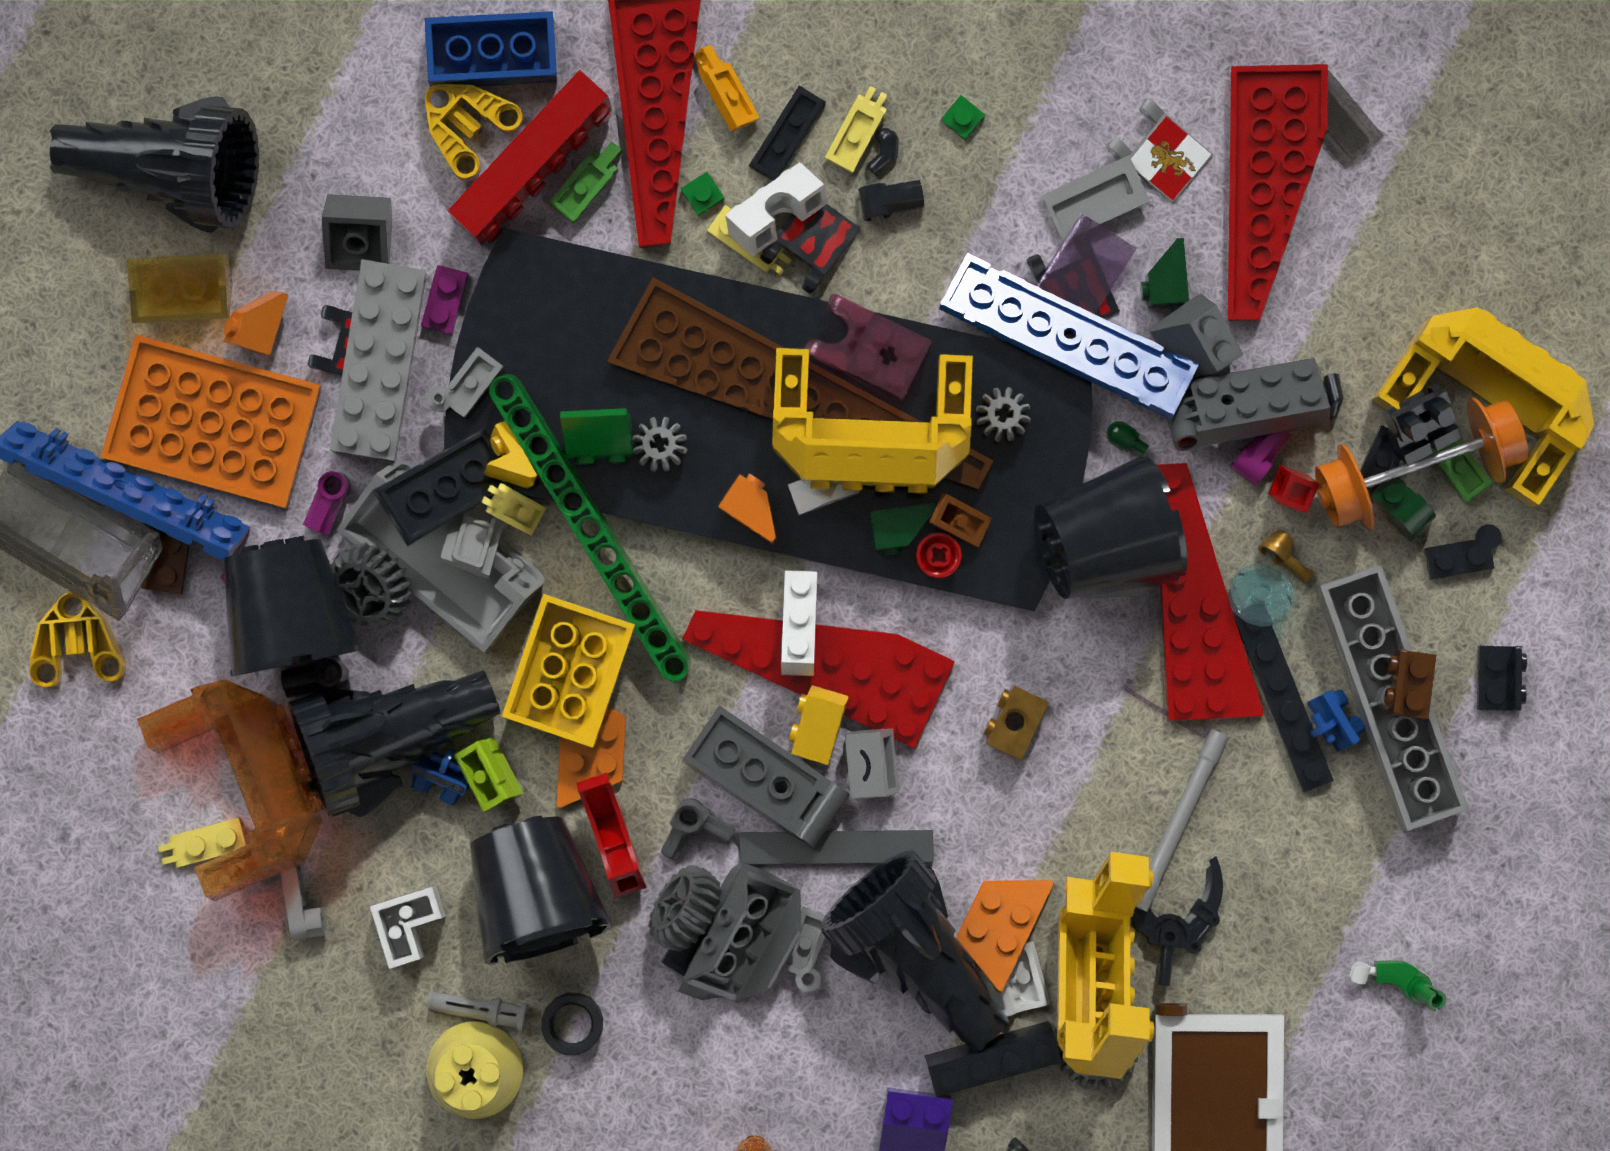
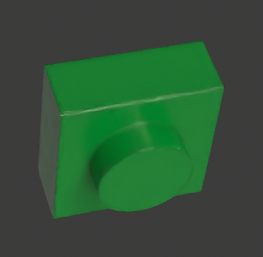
(962, 117)
(702, 193)

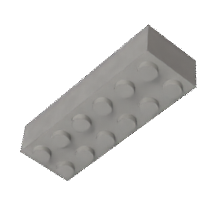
(378, 360)

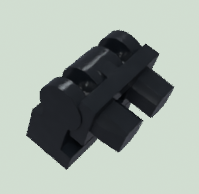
(1420, 424)

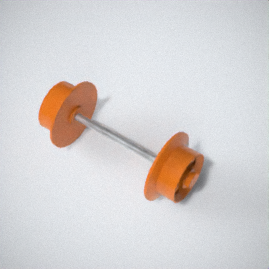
(1496, 435)

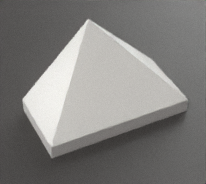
(811, 499)

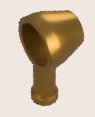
(1281, 545)

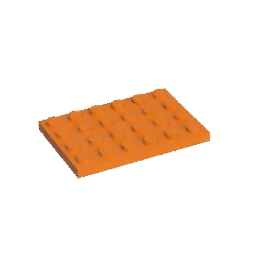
(211, 421)

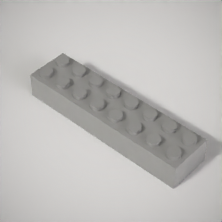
(1406, 749)

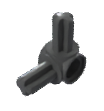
(682, 829)

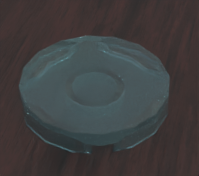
(1261, 595)

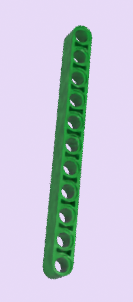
(590, 511)

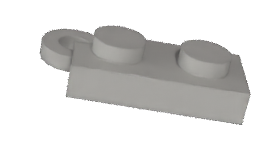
(805, 952)

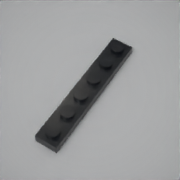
(1285, 704)

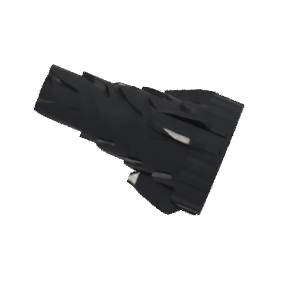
(196, 163)
(361, 736)
(900, 927)

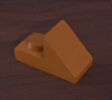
(960, 520)

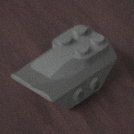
(747, 937)

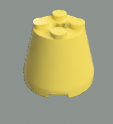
(496, 1067)

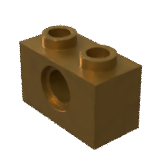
(1031, 710)

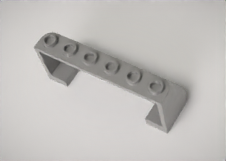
(465, 601)

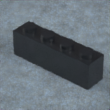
(1001, 1058)

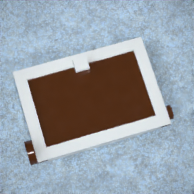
(1217, 1081)

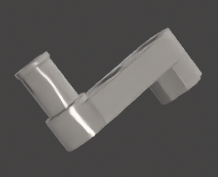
(302, 922)

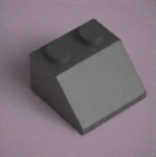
(356, 230)
(1199, 334)

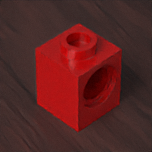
(1293, 489)

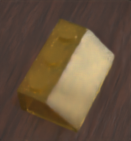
(180, 287)

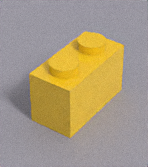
(819, 724)

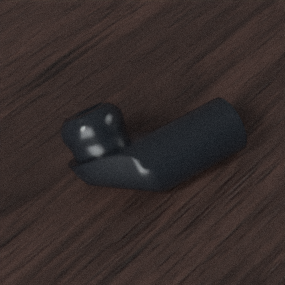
(888, 151)
(1334, 394)

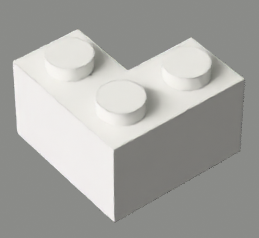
(398, 920)

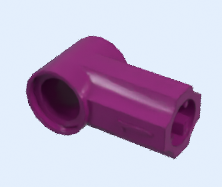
(1257, 457)
(326, 506)

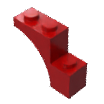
(611, 835)

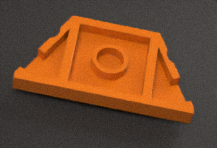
(581, 762)
(1001, 925)

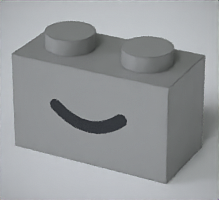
(871, 763)

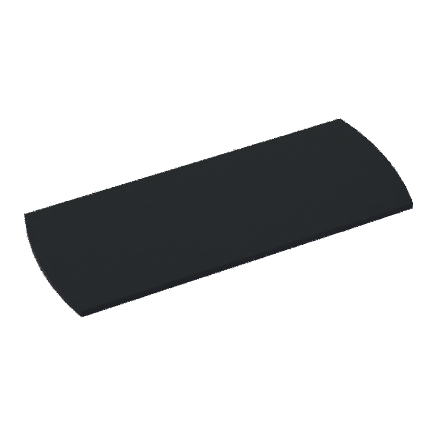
(557, 314)

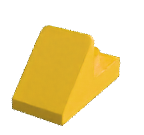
(514, 464)

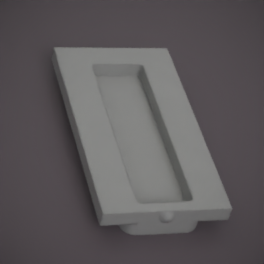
(1097, 195)
(472, 541)

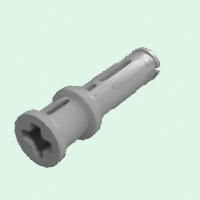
(439, 1003)

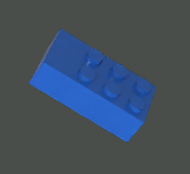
(491, 49)

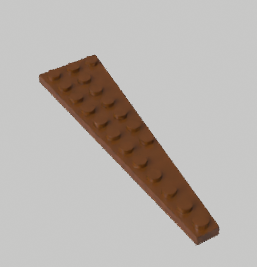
(720, 359)

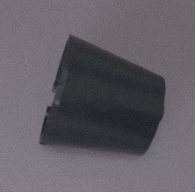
(1112, 533)
(284, 606)
(533, 891)

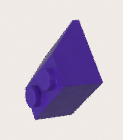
(915, 1121)

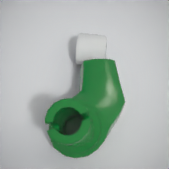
(1409, 980)

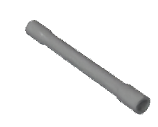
(1207, 759)

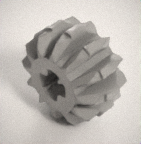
(996, 405)
(653, 453)

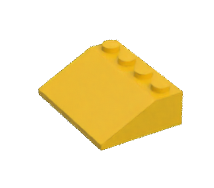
(568, 670)

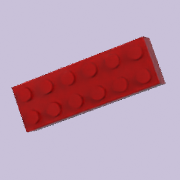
(531, 158)

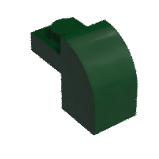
(1405, 509)

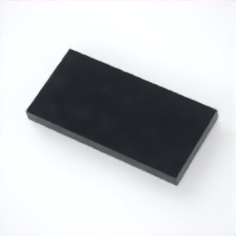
(440, 488)

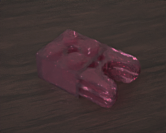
(861, 349)

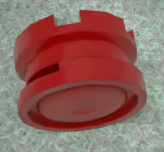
(938, 555)

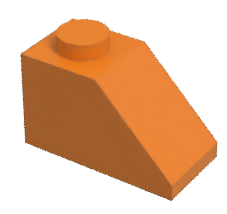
(256, 323)
(750, 506)

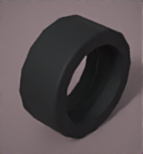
(548, 1020)

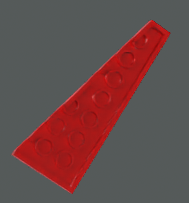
(654, 74)
(1201, 641)

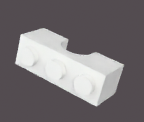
(792, 192)
(799, 623)

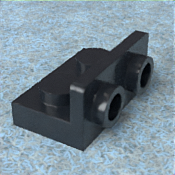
(1501, 678)

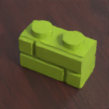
(488, 774)

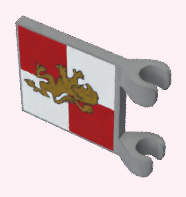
(1166, 155)

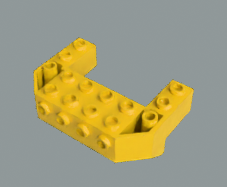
(1500, 367)
(870, 450)
(1093, 981)

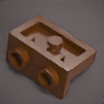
(170, 567)
(1410, 684)

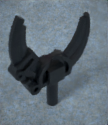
(1175, 932)

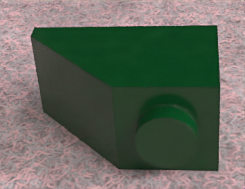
(1167, 280)
(898, 526)

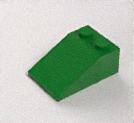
(597, 435)

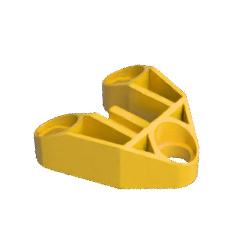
(483, 103)
(48, 642)

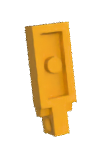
(725, 89)

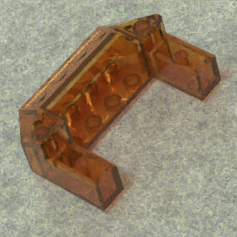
(267, 774)

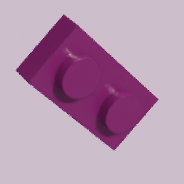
(444, 299)

